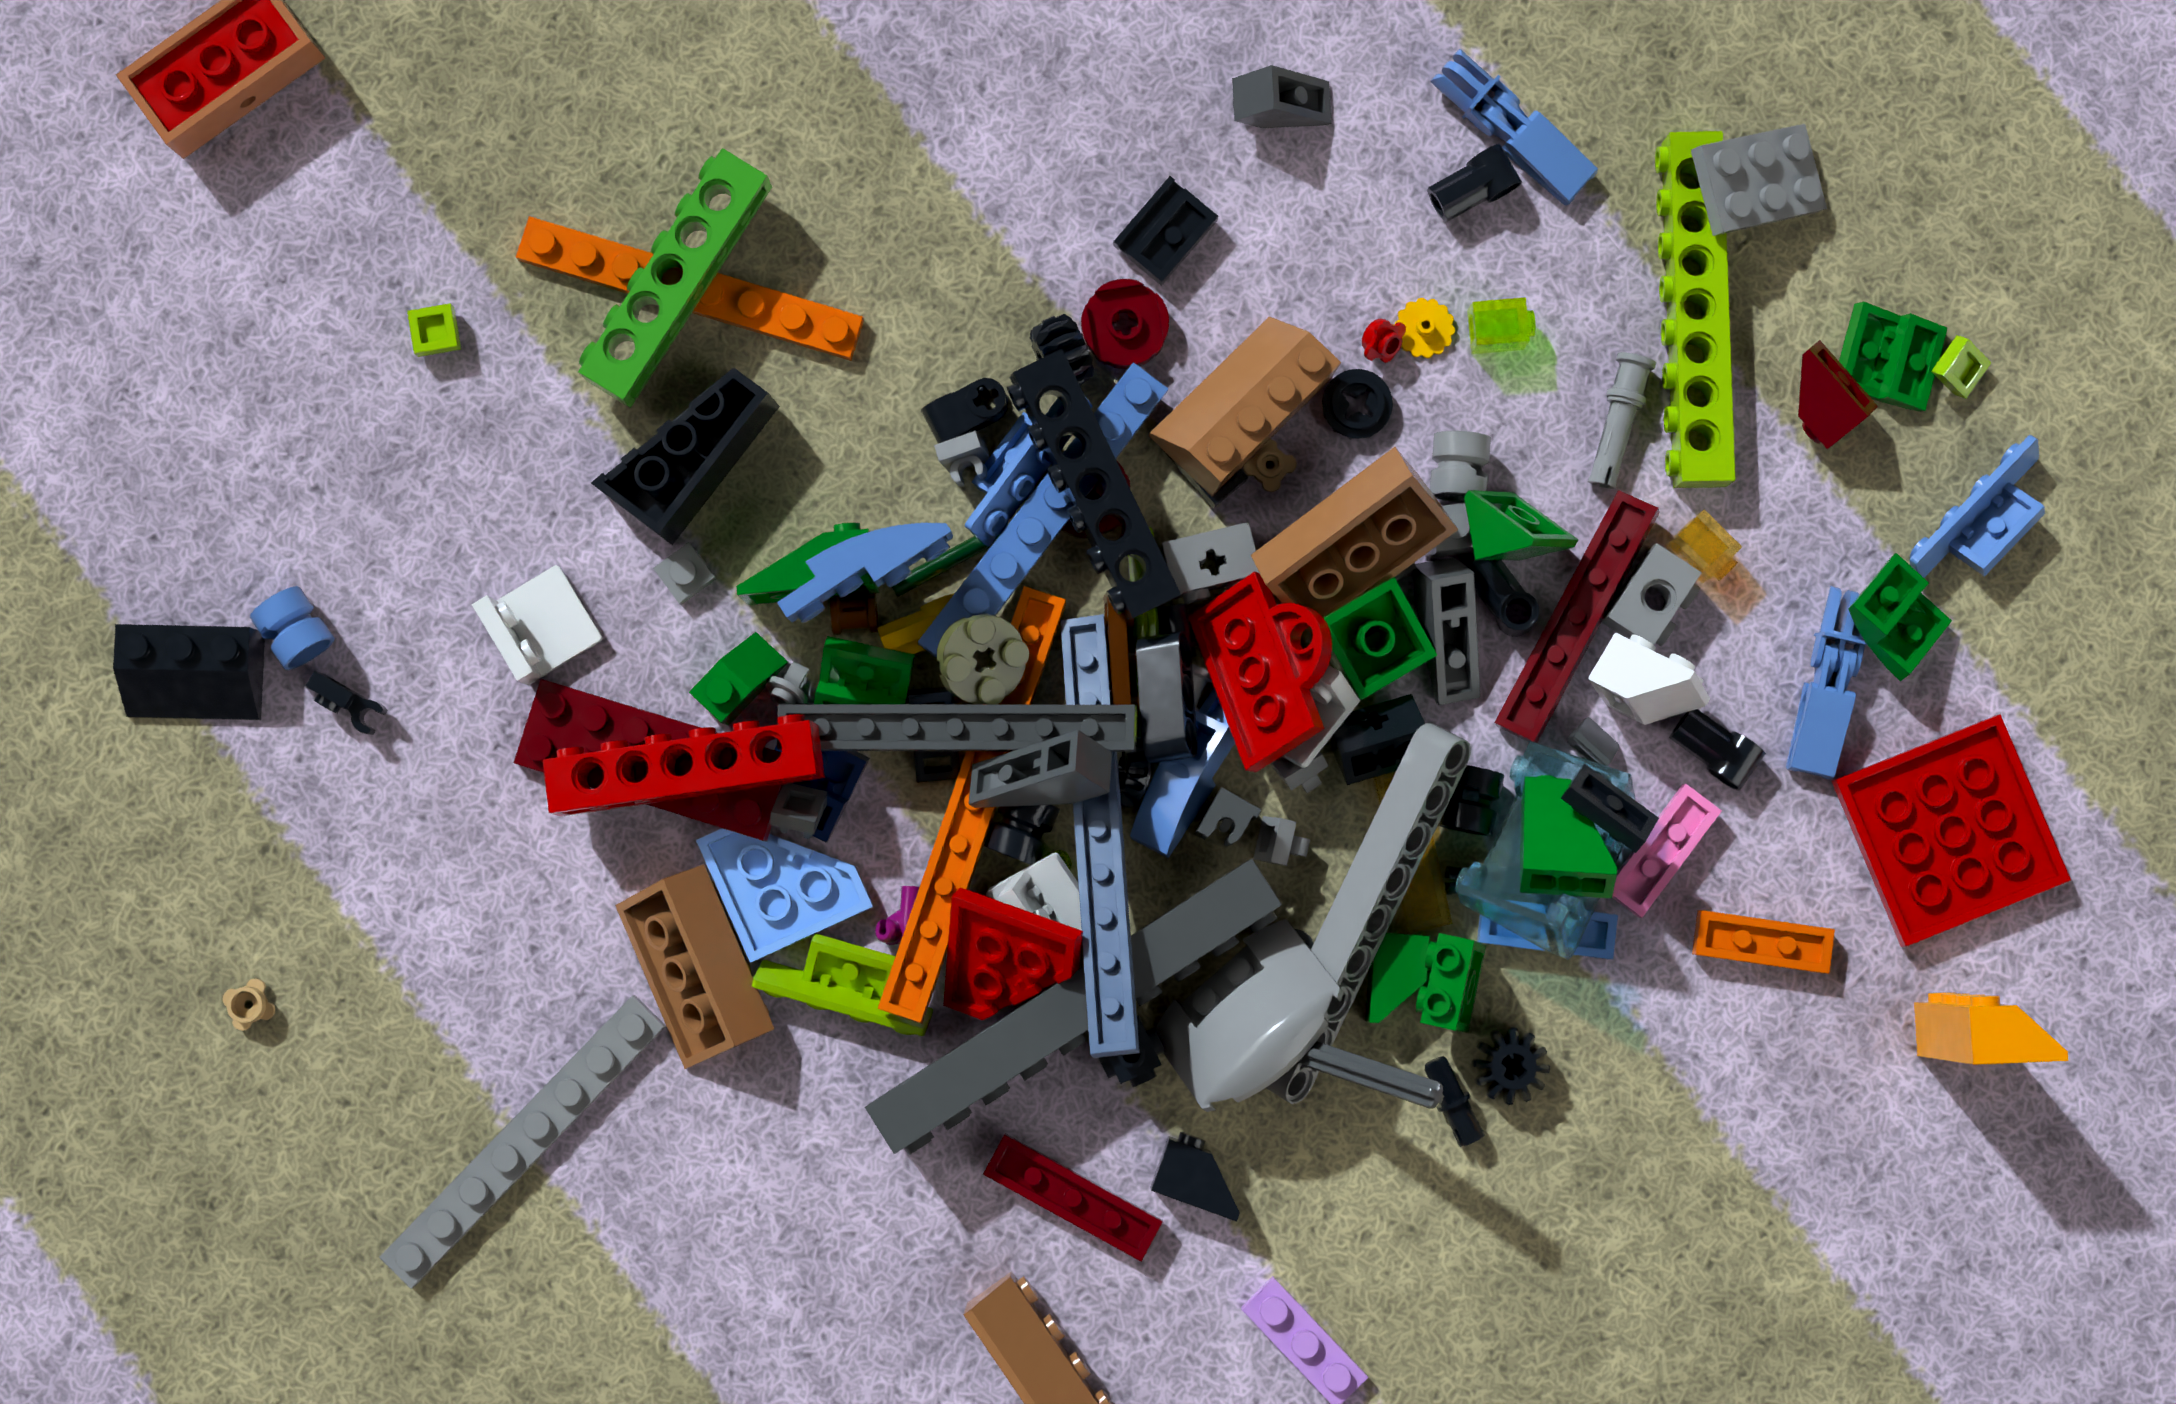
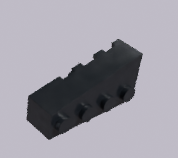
(689, 457)

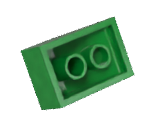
(793, 572)

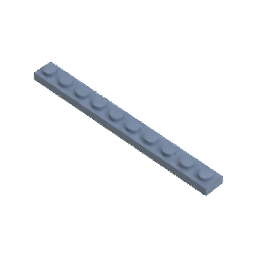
(1101, 860)

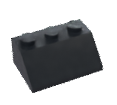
(189, 671)

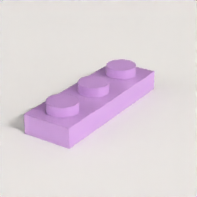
(1304, 1342)

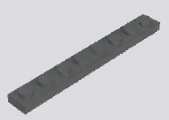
(963, 726)

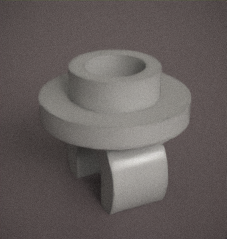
(789, 689)

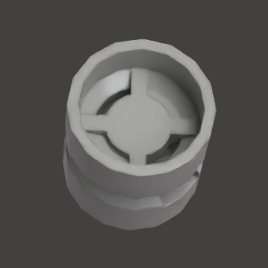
(1460, 464)

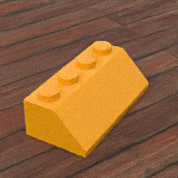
(1980, 1031)

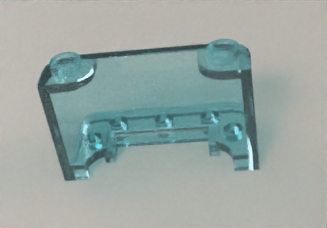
(1494, 886)

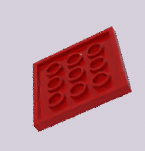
(1951, 830)

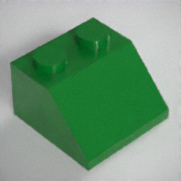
(1377, 639)

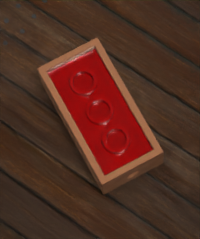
(219, 70)

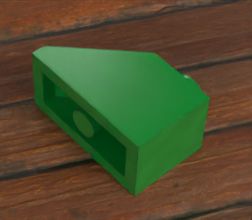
(738, 678)
(1395, 973)

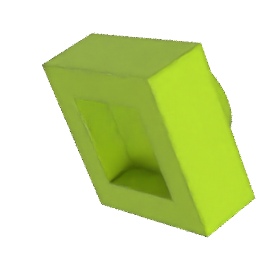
(434, 330)
(1961, 366)

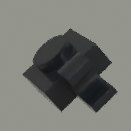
(336, 696)

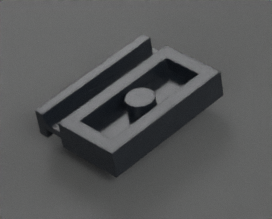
(1165, 230)

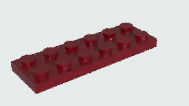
(574, 718)

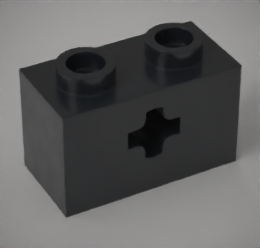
(1375, 738)

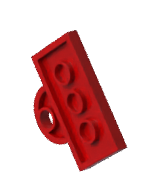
(1262, 668)

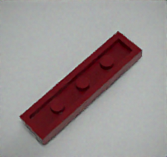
(1073, 1197)

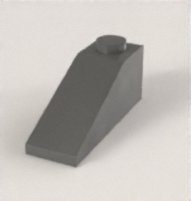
(1448, 616)
(1044, 773)

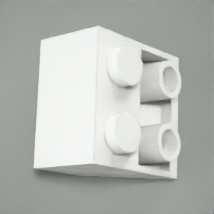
(1646, 683)

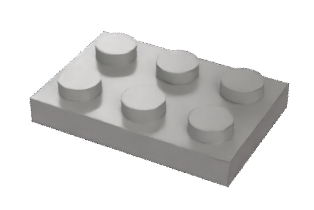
(1758, 179)

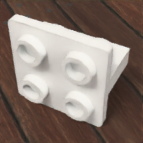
(1043, 889)

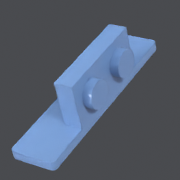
(1010, 478)
(1988, 520)

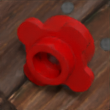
(1382, 340)

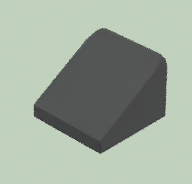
(1593, 742)

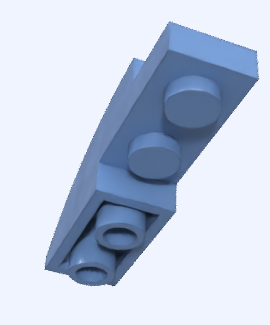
(880, 553)
(1183, 784)

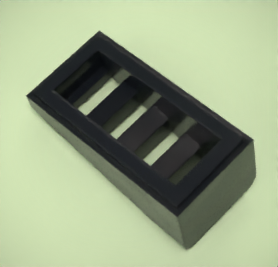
(939, 772)

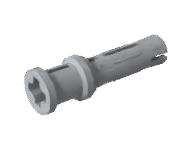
(1624, 401)

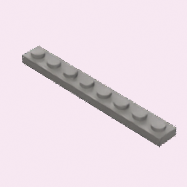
(522, 1141)

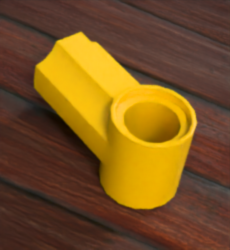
(905, 632)

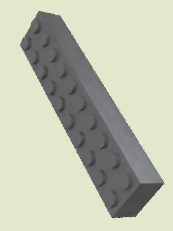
(1059, 1014)

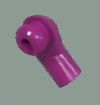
(892, 929)

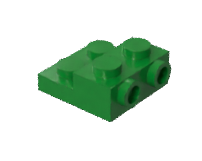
(1452, 982)

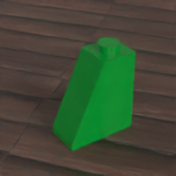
(1560, 846)

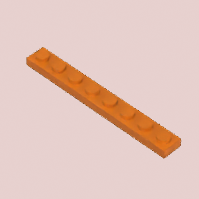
(725, 300)

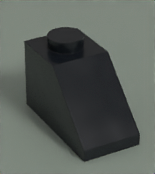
(1193, 1177)

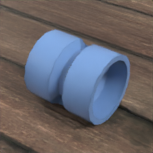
(294, 631)

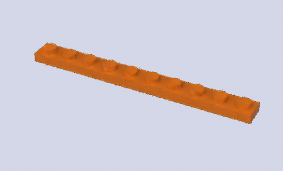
(962, 834)

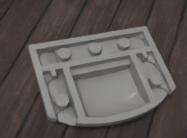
(1249, 1018)

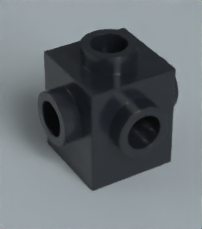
(1142, 1068)

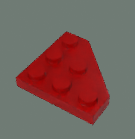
(1003, 954)

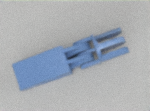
(1534, 146)
(1824, 709)

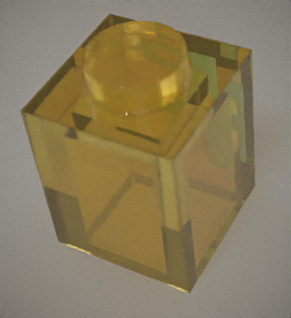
(1705, 547)

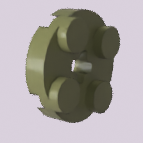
(1006, 655)

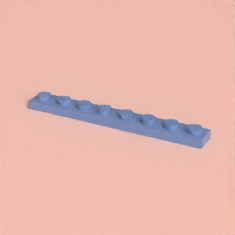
(1045, 511)

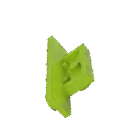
(841, 980)

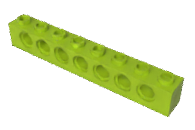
(1711, 334)

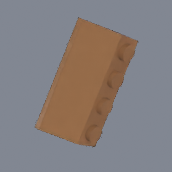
(1245, 402)
(1355, 538)
(694, 966)
(1029, 1345)

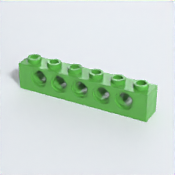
(676, 302)

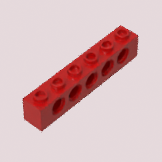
(568, 772)

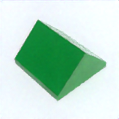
(1511, 528)

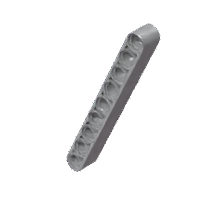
(1381, 877)

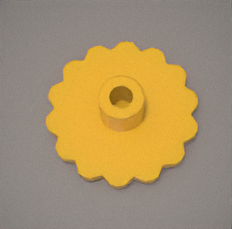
(1427, 327)

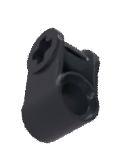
(957, 411)

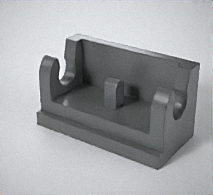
(1233, 813)

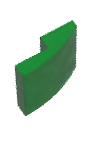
(1892, 355)
(1897, 617)
(863, 674)

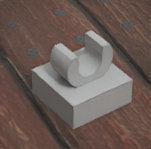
(961, 453)
(1295, 775)
(1277, 841)

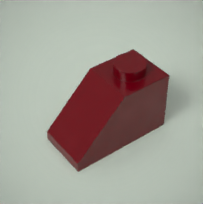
(1829, 397)

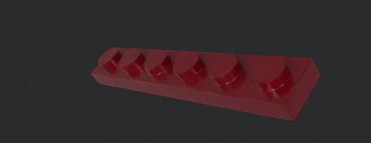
(1577, 617)

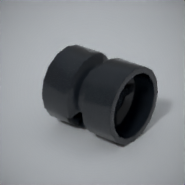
(1469, 815)
(1021, 831)

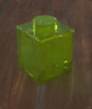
(1500, 325)

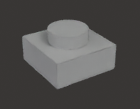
(684, 573)

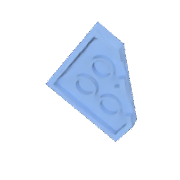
(780, 889)

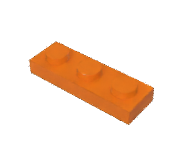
(1763, 941)

